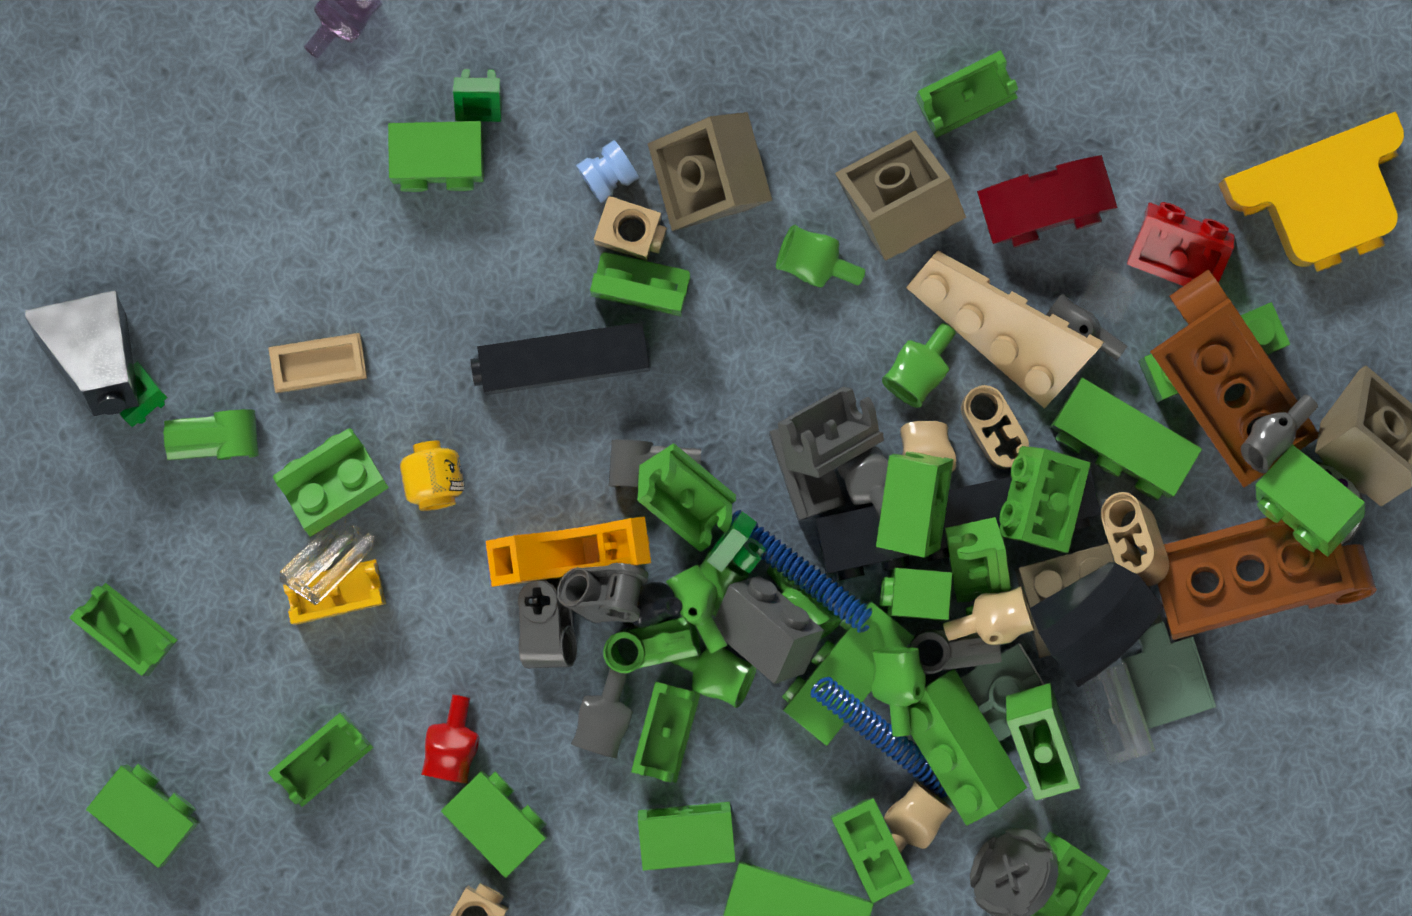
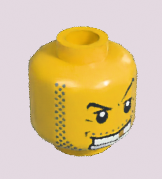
(432, 476)

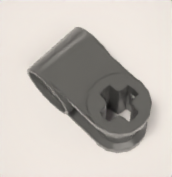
(603, 592)
(545, 630)

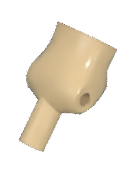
(928, 439)
(995, 617)
(916, 817)

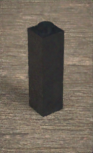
(560, 359)

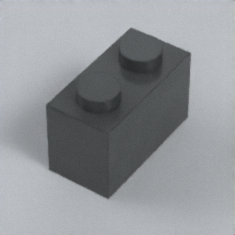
(767, 629)

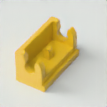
(355, 592)

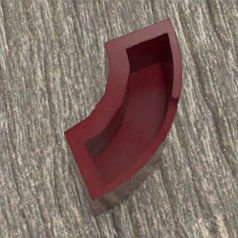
(1033, 204)

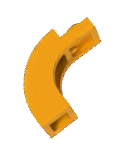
(554, 553)

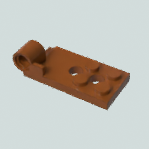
(1213, 356)
(1289, 579)

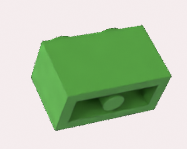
(436, 154)
(1309, 501)
(917, 594)
(1042, 741)
(144, 814)
(495, 822)

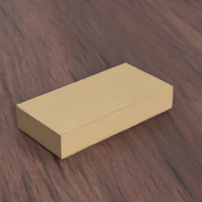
(317, 363)

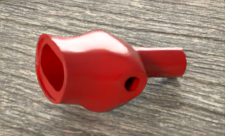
(451, 745)

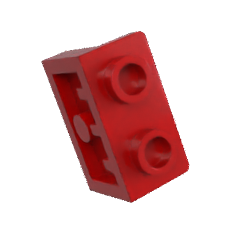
(1180, 246)

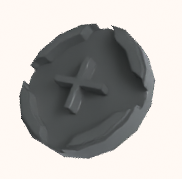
(1014, 874)

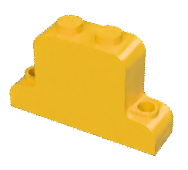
(1325, 193)

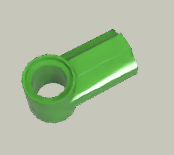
(219, 436)
(655, 644)

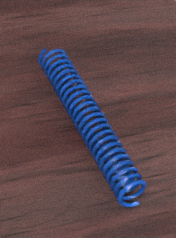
(813, 576)
(874, 722)

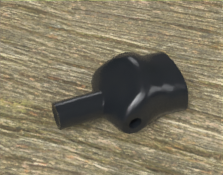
(656, 605)

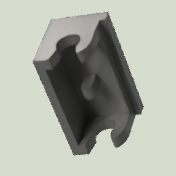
(829, 433)
(808, 493)

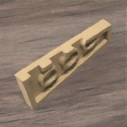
(1017, 339)

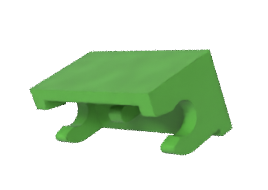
(967, 94)
(685, 496)
(914, 503)
(977, 560)
(124, 629)
(665, 732)
(321, 759)
(686, 836)
(872, 850)

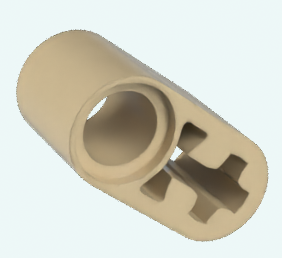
(1010, 431)
(1141, 532)

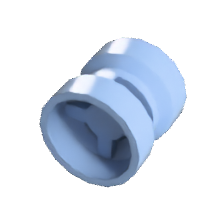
(604, 173)

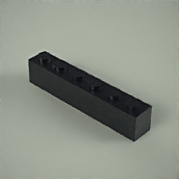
(851, 537)

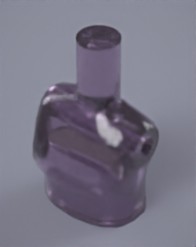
(342, 20)

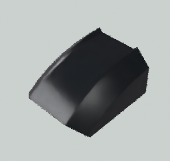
(1096, 620)

